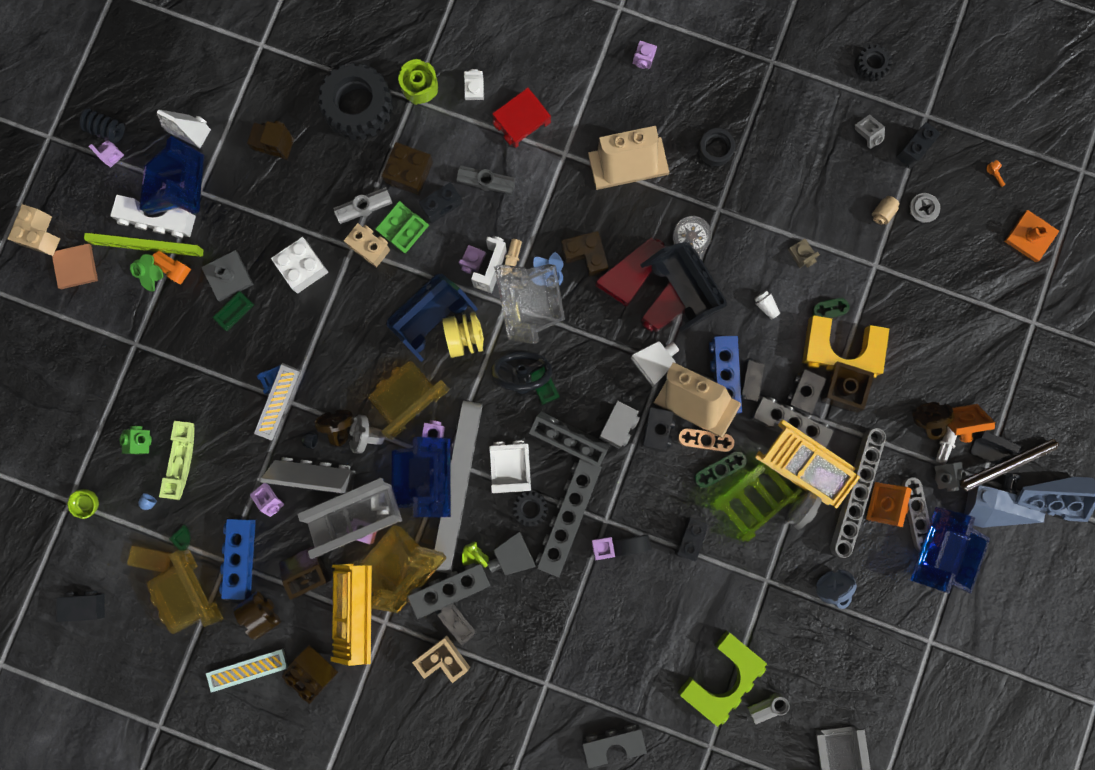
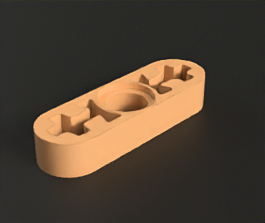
(719, 447)

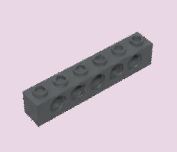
(555, 566)

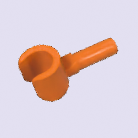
(993, 169)

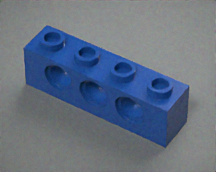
(728, 345)
(244, 568)

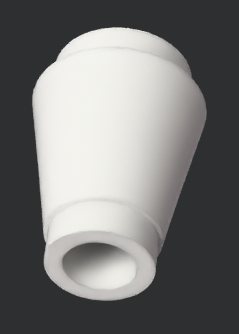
(767, 304)

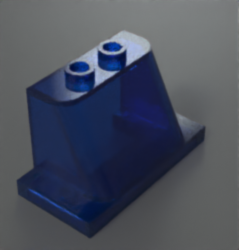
(172, 179)
(423, 477)
(950, 553)

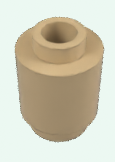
(885, 210)

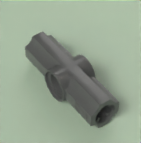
(474, 177)

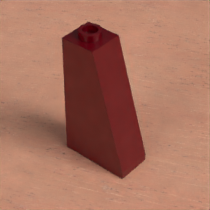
(628, 276)
(664, 310)

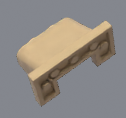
(628, 158)
(697, 400)

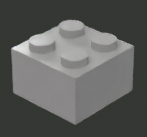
(619, 424)

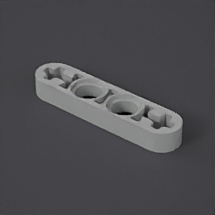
(921, 514)

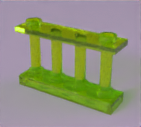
(752, 479)

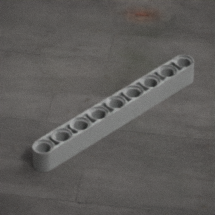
(460, 473)

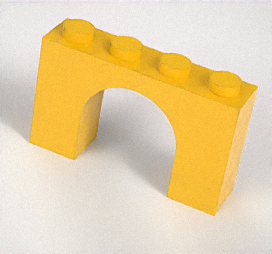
(819, 352)

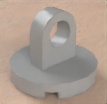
(364, 434)

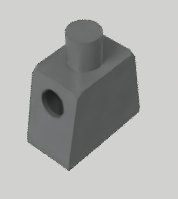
(512, 556)

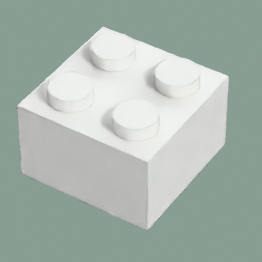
(299, 265)

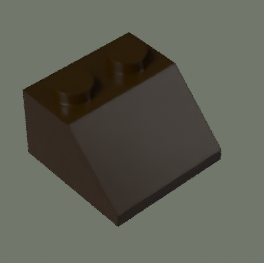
(847, 387)

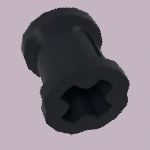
(1010, 483)

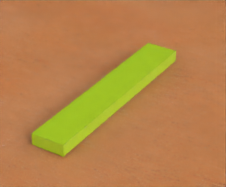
(143, 244)

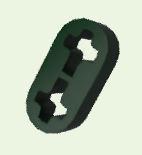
(829, 305)

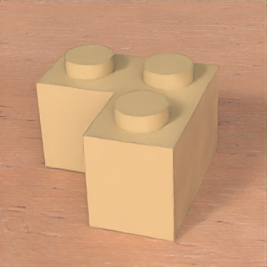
(30, 230)
(442, 655)

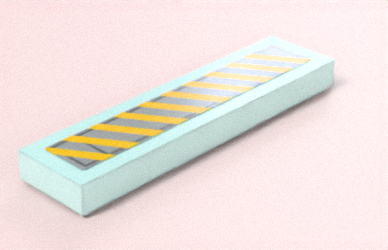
(247, 670)

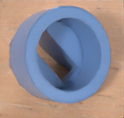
(146, 501)

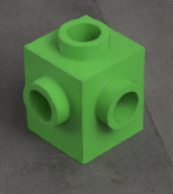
(135, 440)

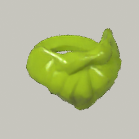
(473, 554)

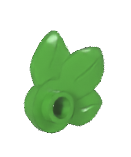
(146, 271)

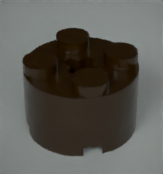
(256, 615)

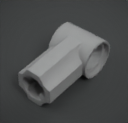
(765, 709)

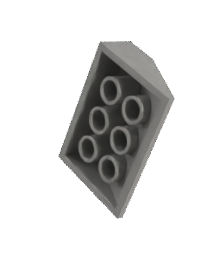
(310, 476)

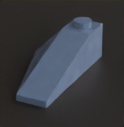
(1068, 497)
(999, 508)

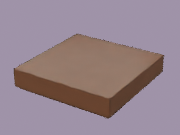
(74, 266)

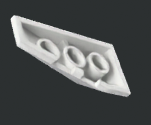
(184, 126)

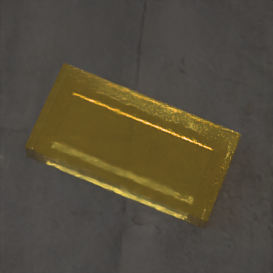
(149, 559)

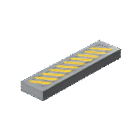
(277, 401)

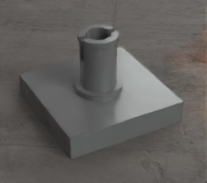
(227, 275)

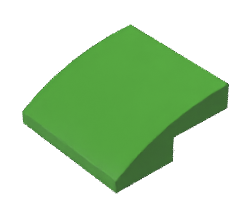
(402, 227)

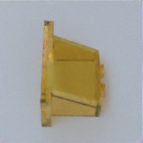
(404, 397)
(399, 568)
(181, 596)

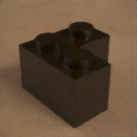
(271, 139)
(587, 248)

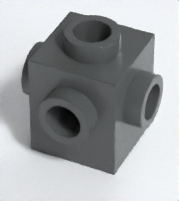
(949, 476)

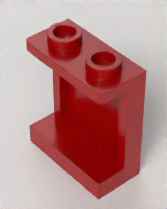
(520, 117)

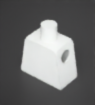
(655, 361)

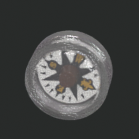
(695, 231)
(803, 510)

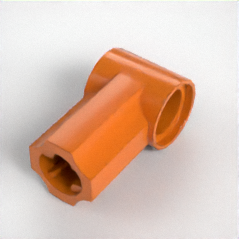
(173, 269)

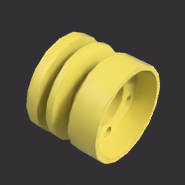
(463, 334)

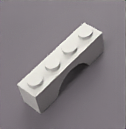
(174, 221)

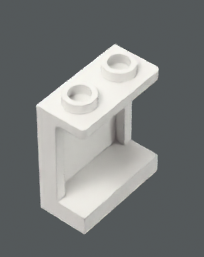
(488, 281)
(510, 467)

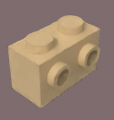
(367, 245)

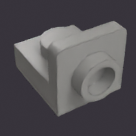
(871, 130)

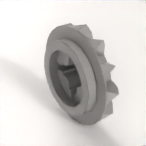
(927, 200)

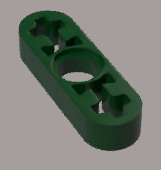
(730, 458)

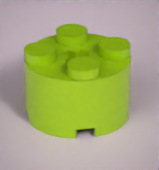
(421, 91)

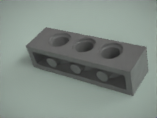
(762, 416)
(569, 439)
(478, 583)

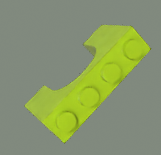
(717, 706)

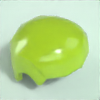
(83, 503)

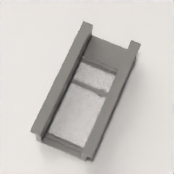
(351, 516)
(842, 748)

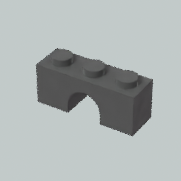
(629, 738)

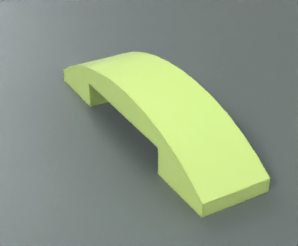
(179, 460)

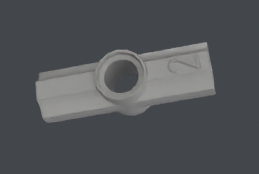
(351, 209)

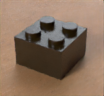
(407, 168)

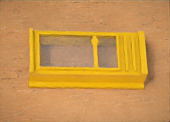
(810, 465)
(351, 614)

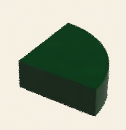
(181, 538)

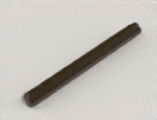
(1009, 464)

